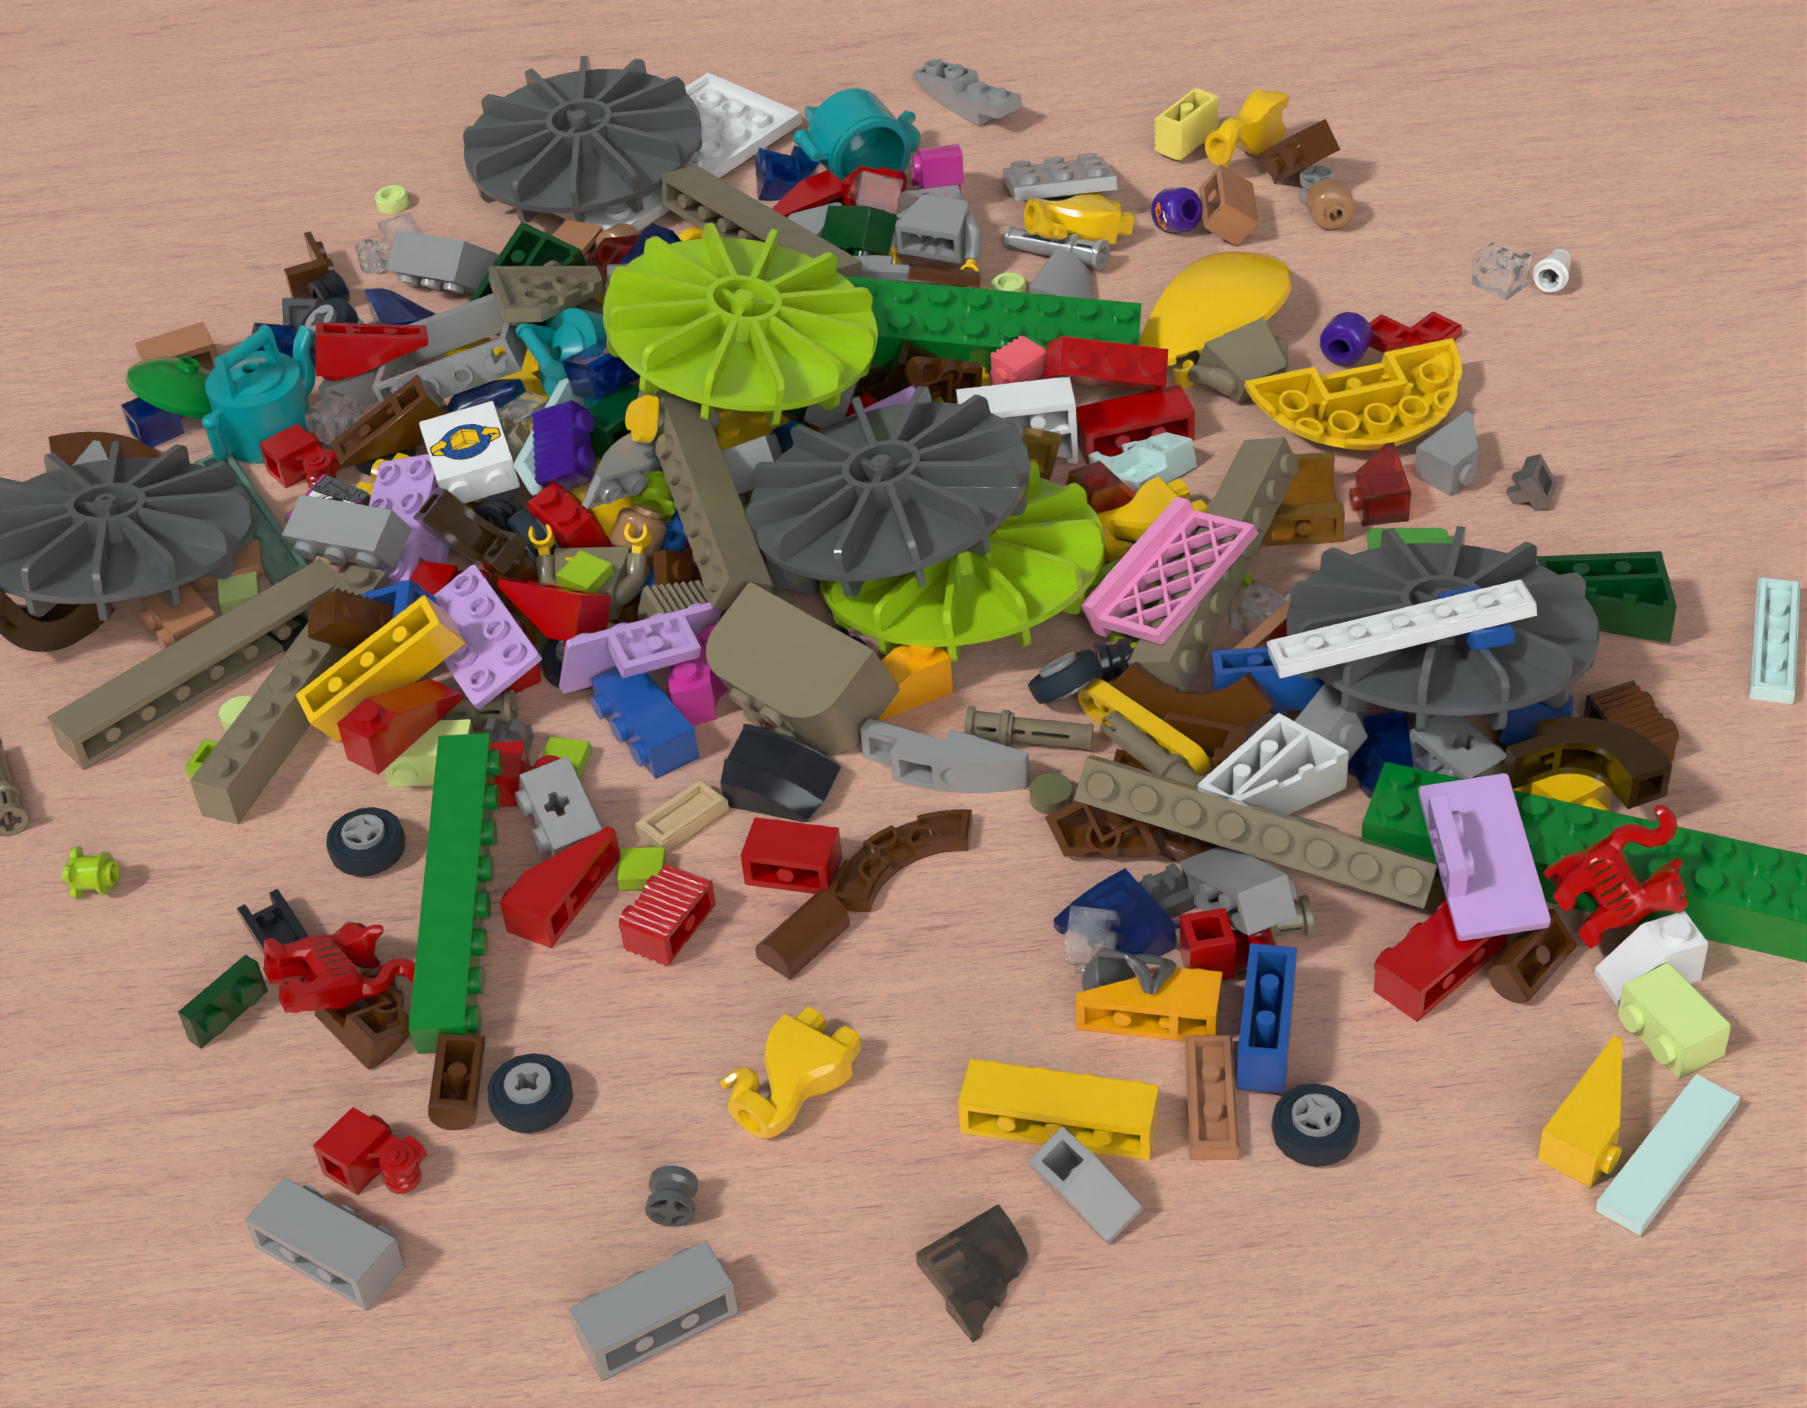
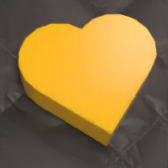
(643, 418)

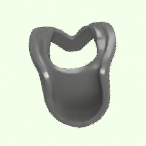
(1115, 966)

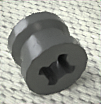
(671, 1196)

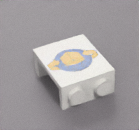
(470, 453)

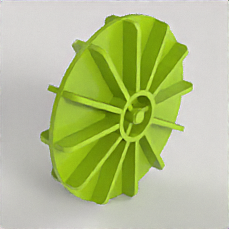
(740, 324)
(1032, 573)

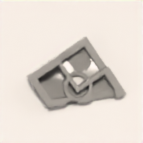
(1063, 277)

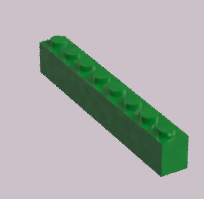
(455, 890)

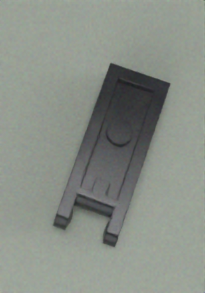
(273, 922)

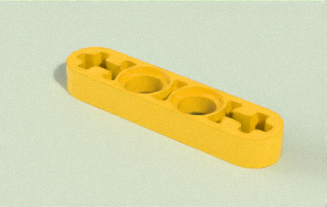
(1101, 699)

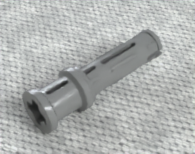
(1087, 251)

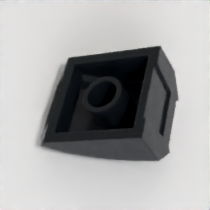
(776, 774)

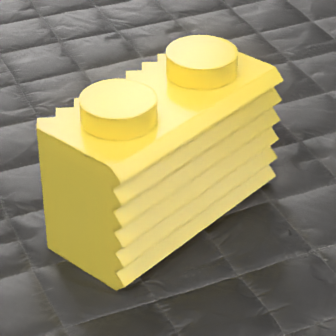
(1186, 124)

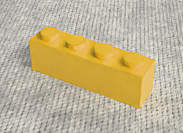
(384, 662)
(1036, 1102)

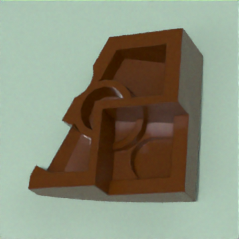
(942, 376)
(1095, 832)
(372, 1026)

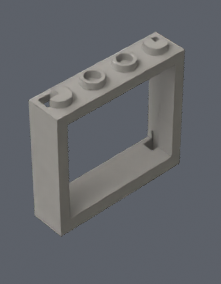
(465, 369)

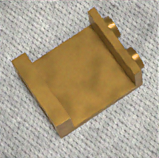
(1309, 506)

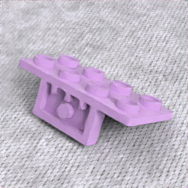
(404, 488)
(495, 645)
(636, 646)
(1483, 857)

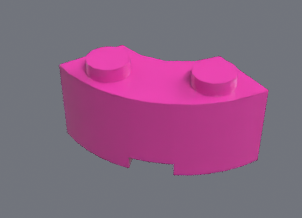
(937, 167)
(695, 686)

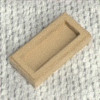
(682, 816)

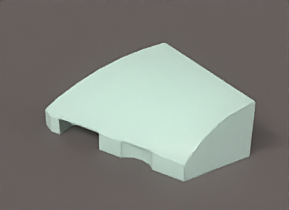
(1143, 460)

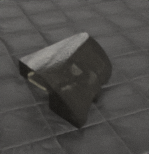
(975, 1267)

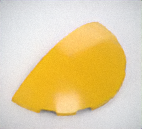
(1214, 299)
(1366, 403)

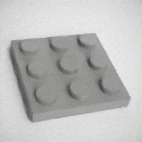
(1059, 177)

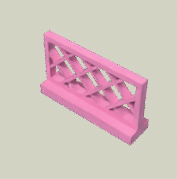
(1153, 560)

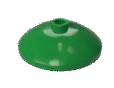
(171, 385)

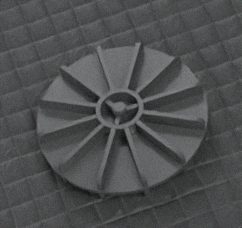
(581, 140)
(889, 491)
(119, 529)
(1446, 673)

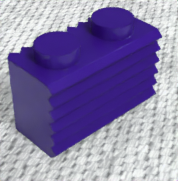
(563, 445)

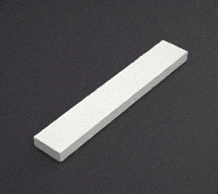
(1401, 628)

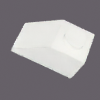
(1651, 945)

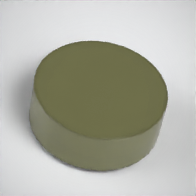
(1050, 793)

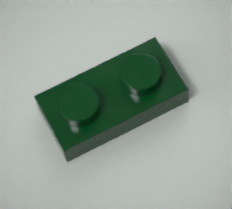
(223, 1001)

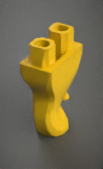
(1251, 130)
(1083, 214)
(1140, 513)
(797, 1066)

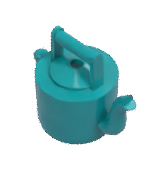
(857, 131)
(561, 338)
(257, 394)

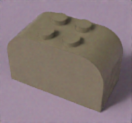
(797, 672)

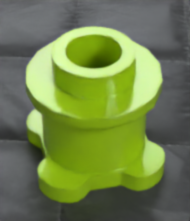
(656, 494)
(90, 872)

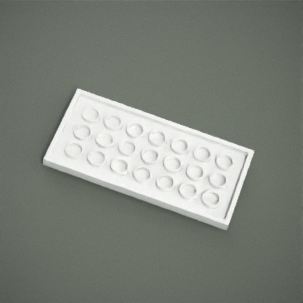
(733, 130)

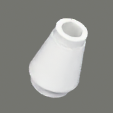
(1552, 270)

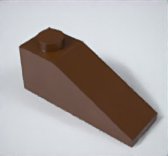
(390, 425)

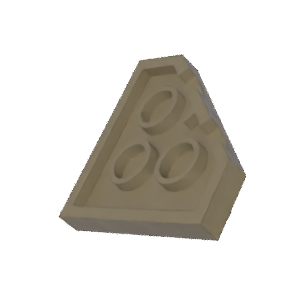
(541, 292)

